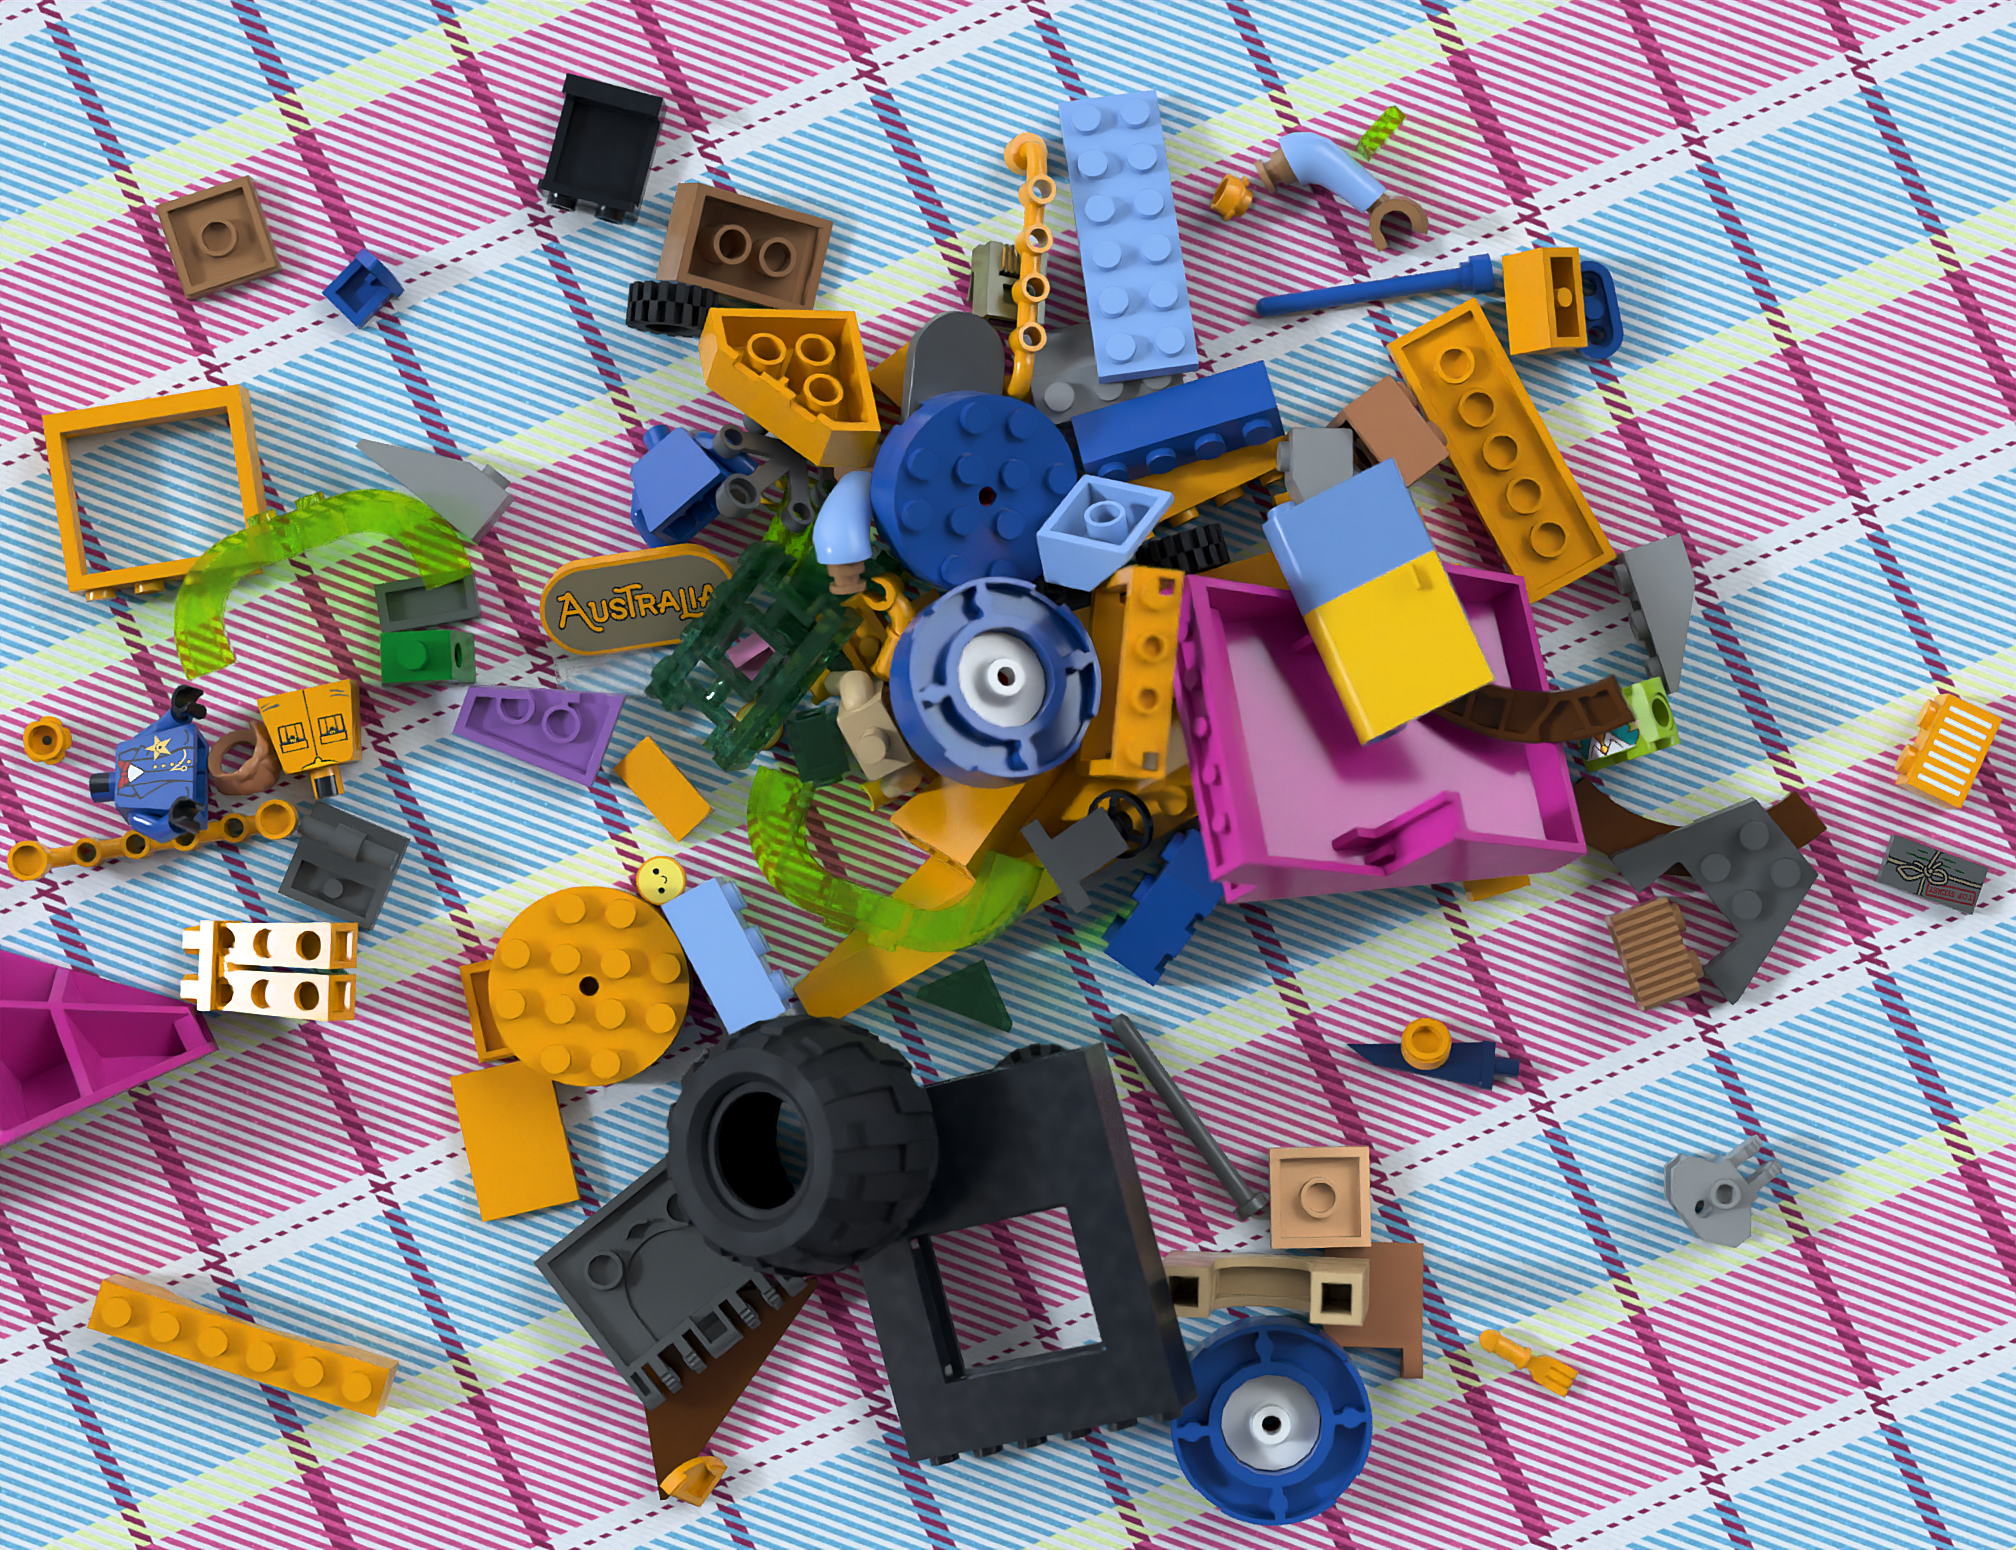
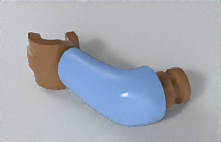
(1322, 162)
(844, 525)

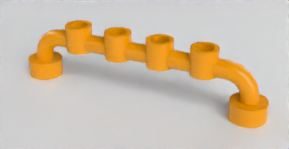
(1028, 157)
(34, 860)

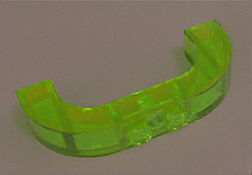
(271, 538)
(779, 845)

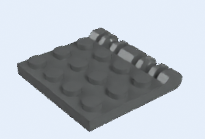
(647, 1279)

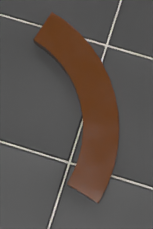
(1542, 715)
(1613, 827)

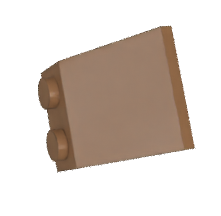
(744, 248)

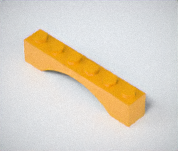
(277, 1358)

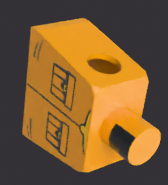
(316, 732)

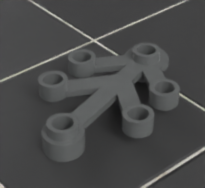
(742, 493)

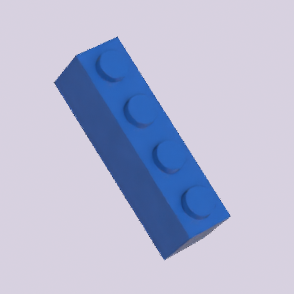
(1179, 425)

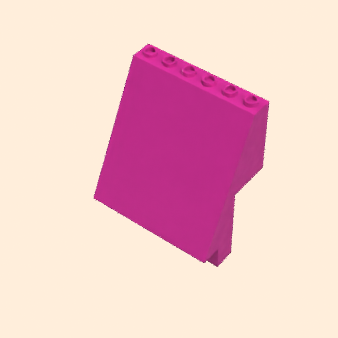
(1308, 810)

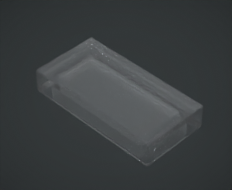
(608, 672)

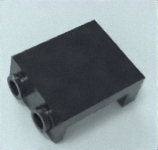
(603, 149)

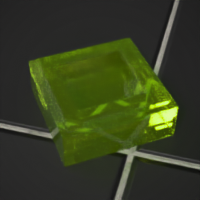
(1380, 132)

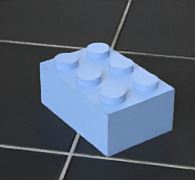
(728, 954)

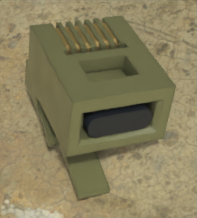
(993, 274)

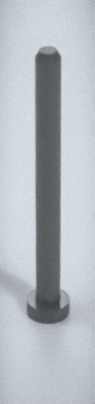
(1188, 1119)

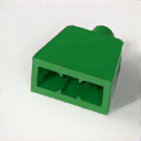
(427, 658)

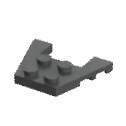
(1746, 872)

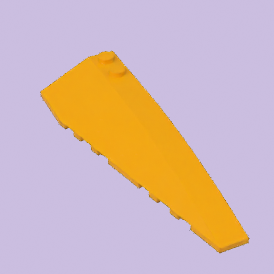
(862, 972)

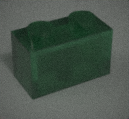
(818, 745)

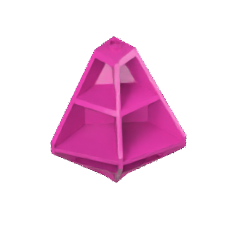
(82, 1042)

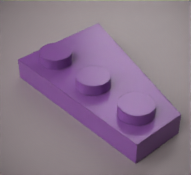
(543, 726)

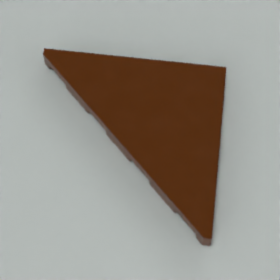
(694, 1412)

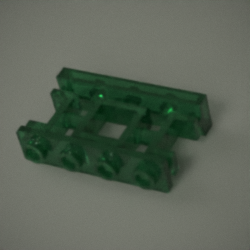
(783, 677)

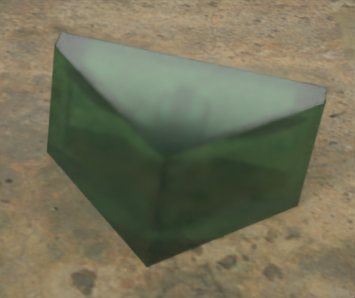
(971, 994)

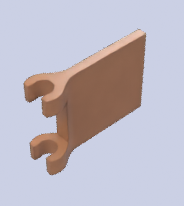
(1394, 1303)

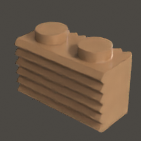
(1654, 952)

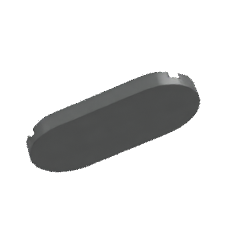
(952, 355)

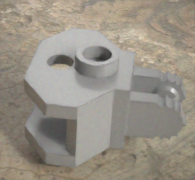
(1725, 1192)

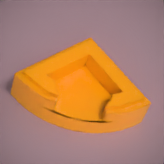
(694, 1479)

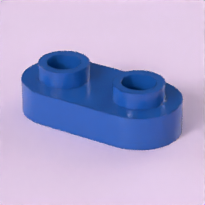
(1601, 312)

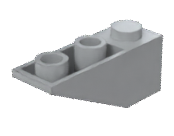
(1661, 596)

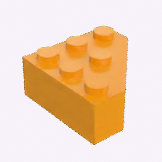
(796, 378)

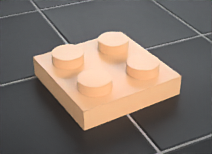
(1319, 1197)

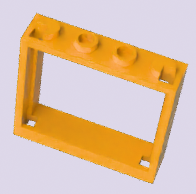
(136, 414)
(1137, 673)

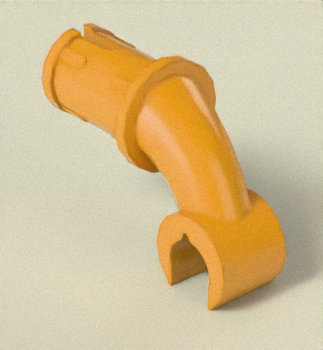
(901, 615)

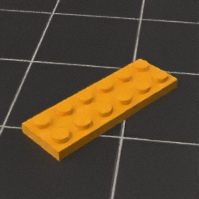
(1501, 450)

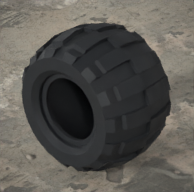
(862, 1131)

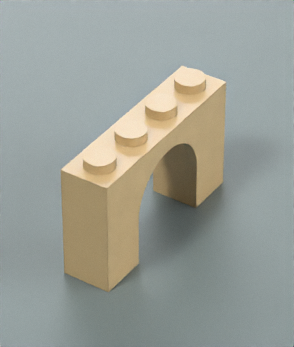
(1326, 1287)

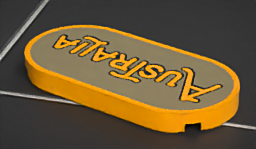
(630, 598)

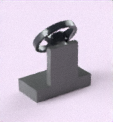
(1090, 844)

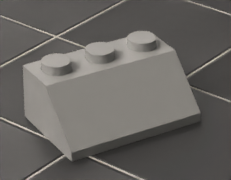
(1068, 382)

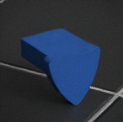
(363, 288)

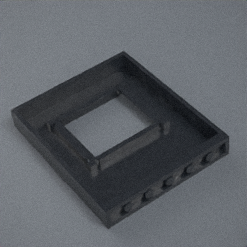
(1007, 1149)

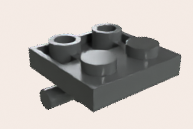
(343, 865)

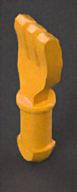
(1542, 1368)

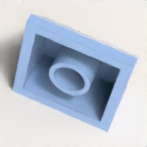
(1097, 530)

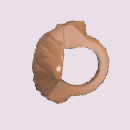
(256, 773)

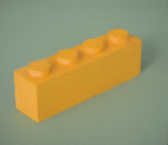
(1212, 480)

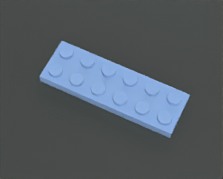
(1128, 237)

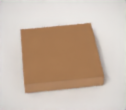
(219, 238)

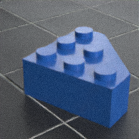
(1165, 909)

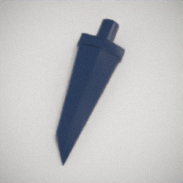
(1467, 1063)

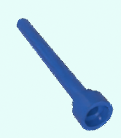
(1472, 275)

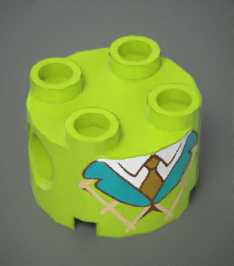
(1649, 733)

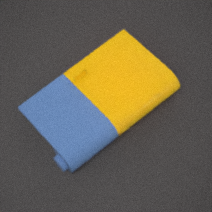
(1377, 601)

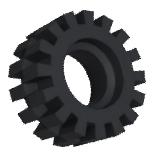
(669, 308)
(1187, 551)

